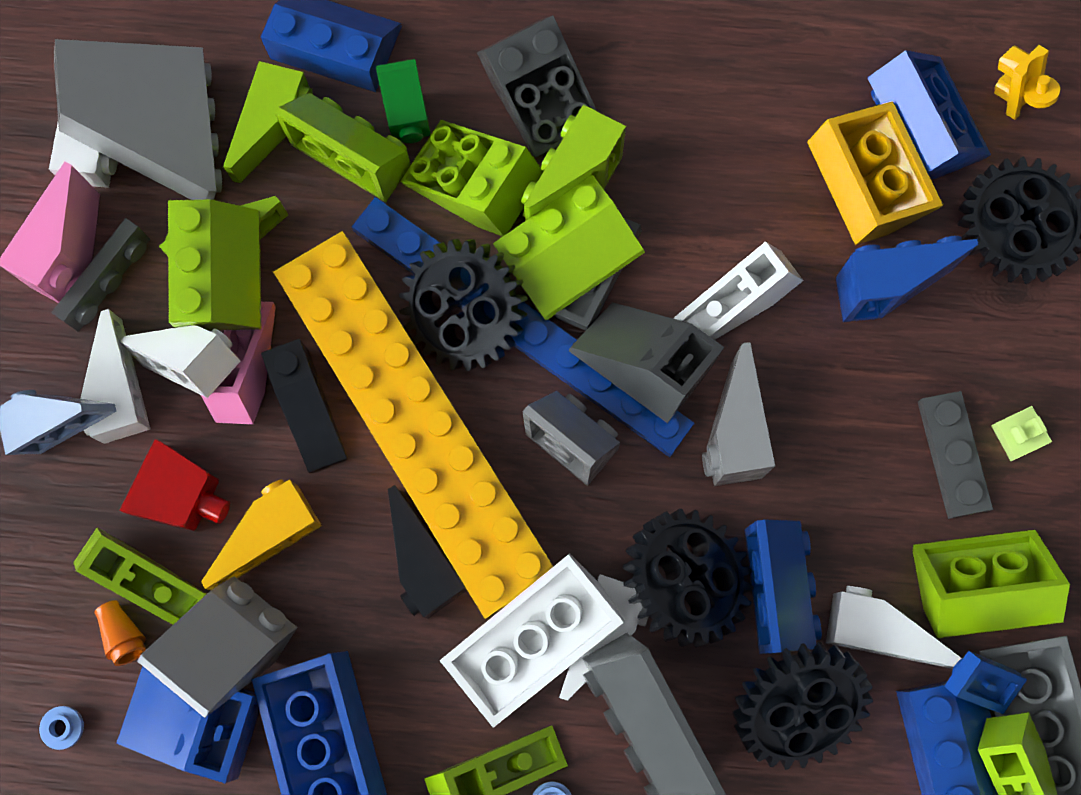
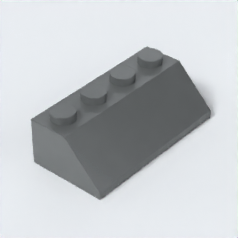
(649, 719)

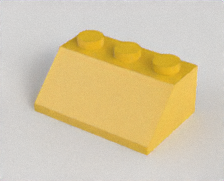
(873, 172)

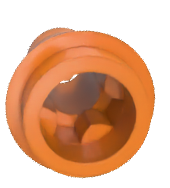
(119, 634)

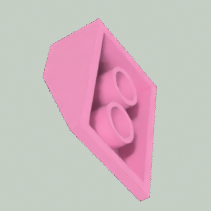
(56, 236)

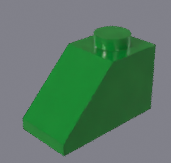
(403, 100)

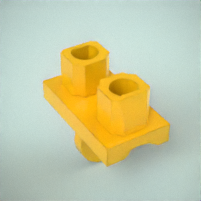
(1025, 80)

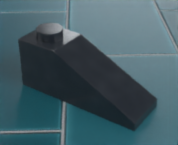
(304, 404)
(422, 566)

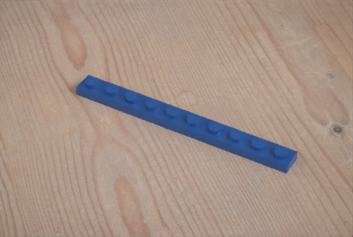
(540, 339)

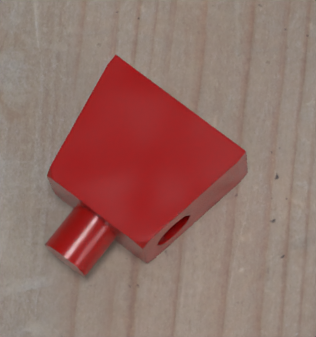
(174, 491)

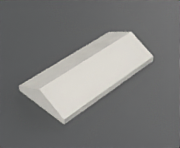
(532, 639)

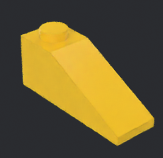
(265, 530)

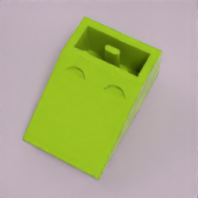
(588, 147)
(473, 176)

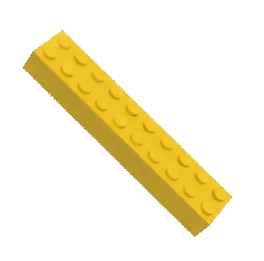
(414, 424)

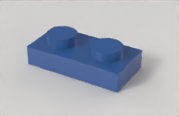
(985, 682)

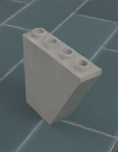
(142, 109)

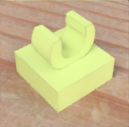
(1021, 433)

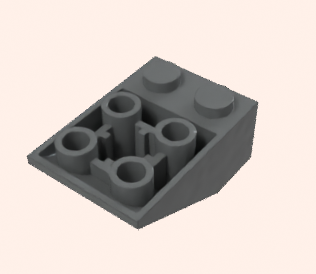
(536, 82)
(648, 356)

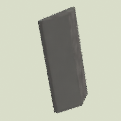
(1052, 701)

